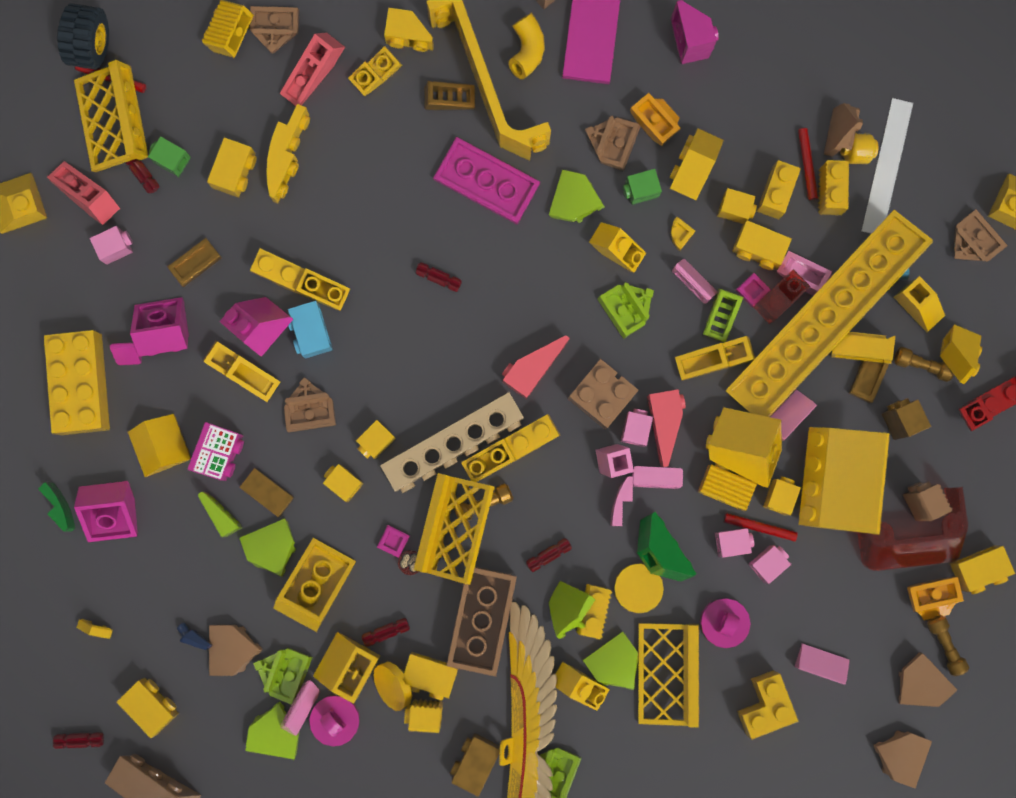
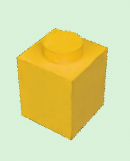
(737, 206)
(374, 440)
(342, 482)
(782, 496)

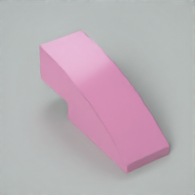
(811, 272)

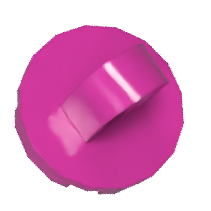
(725, 623)
(334, 720)

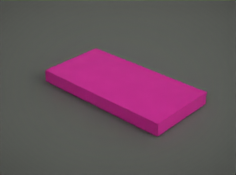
(591, 40)
(486, 180)

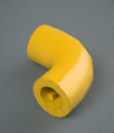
(531, 47)

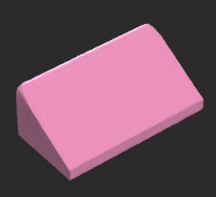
(694, 281)
(793, 412)
(657, 477)
(822, 664)
(300, 708)

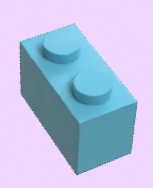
(309, 330)

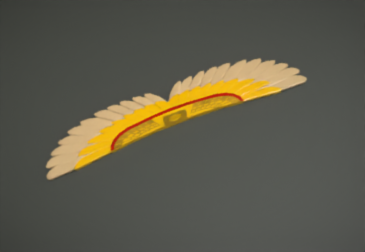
(531, 706)

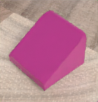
(125, 354)

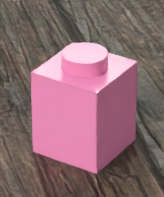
(112, 245)
(636, 428)
(614, 460)
(734, 542)
(770, 563)

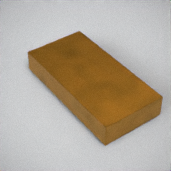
(194, 262)
(868, 380)
(266, 492)

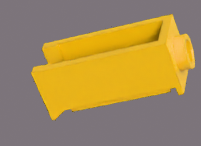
(865, 348)

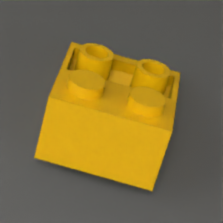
(346, 667)

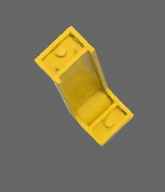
(519, 142)

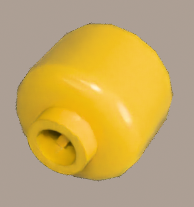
(863, 150)

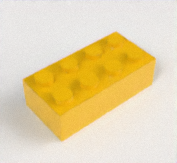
(76, 382)

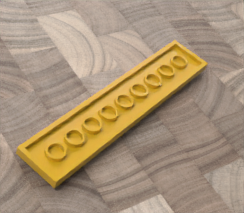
(829, 315)

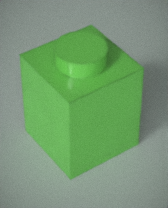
(168, 156)
(642, 187)

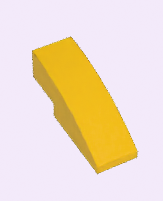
(715, 358)
(241, 371)

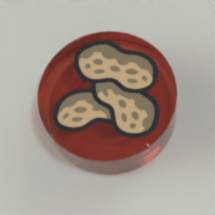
(407, 561)

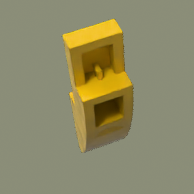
(280, 160)
(299, 280)
(510, 448)

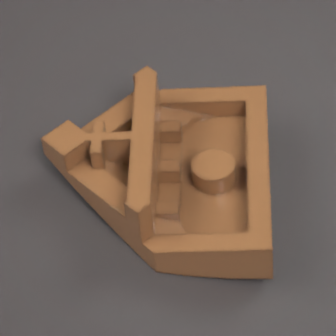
(274, 25)
(842, 128)
(614, 141)
(976, 239)
(308, 408)
(230, 650)
(923, 684)
(903, 757)

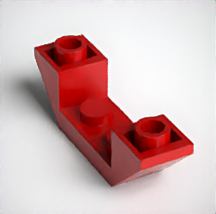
(989, 404)

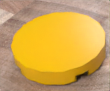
(638, 588)
(391, 687)

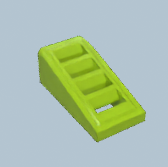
(721, 293)
(221, 518)

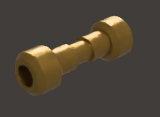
(905, 357)
(501, 495)
(956, 664)

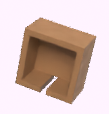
(602, 394)

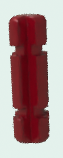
(143, 175)
(438, 277)
(549, 555)
(385, 632)
(78, 740)

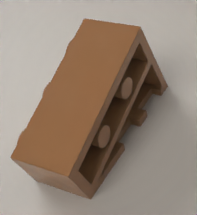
(137, 779)

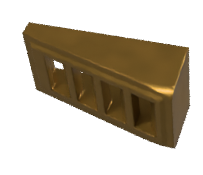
(449, 88)

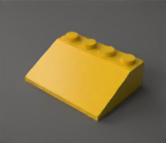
(844, 479)

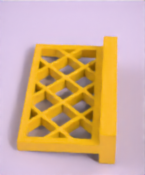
(126, 111)
(439, 524)
(691, 675)

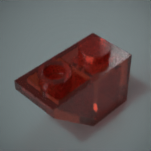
(781, 296)

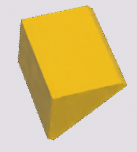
(159, 444)

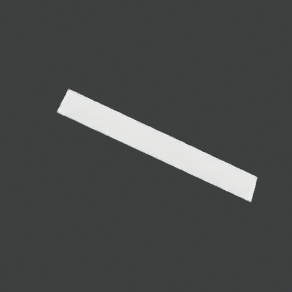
(887, 164)

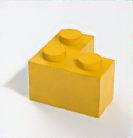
(698, 160)
(772, 711)

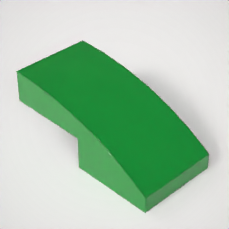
(61, 513)

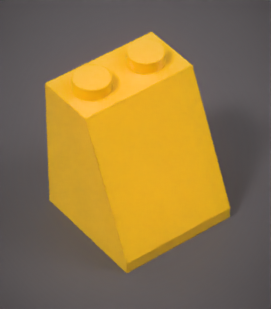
(746, 444)

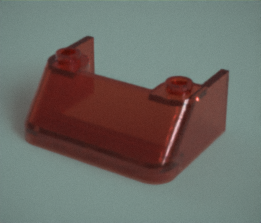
(886, 553)

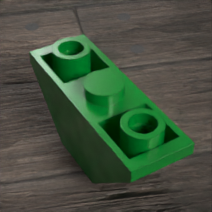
(661, 551)

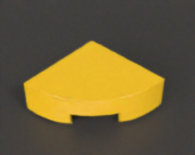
(680, 233)
(94, 630)

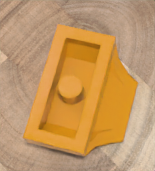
(656, 118)
(935, 597)

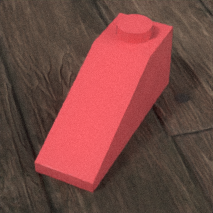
(312, 68)
(84, 192)
(529, 370)
(667, 416)

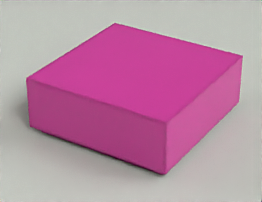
(753, 290)
(393, 541)

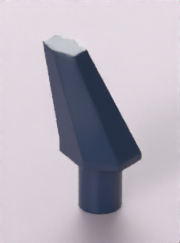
(192, 637)

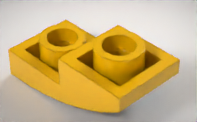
(375, 72)

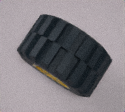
(83, 36)

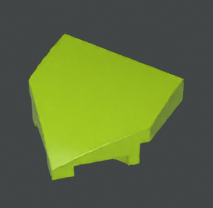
(574, 198)
(627, 307)
(270, 547)
(568, 608)
(614, 663)
(283, 673)
(267, 736)
(563, 768)

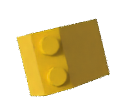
(314, 584)

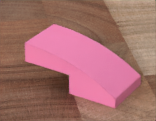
(624, 494)

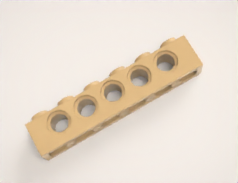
(395, 467)

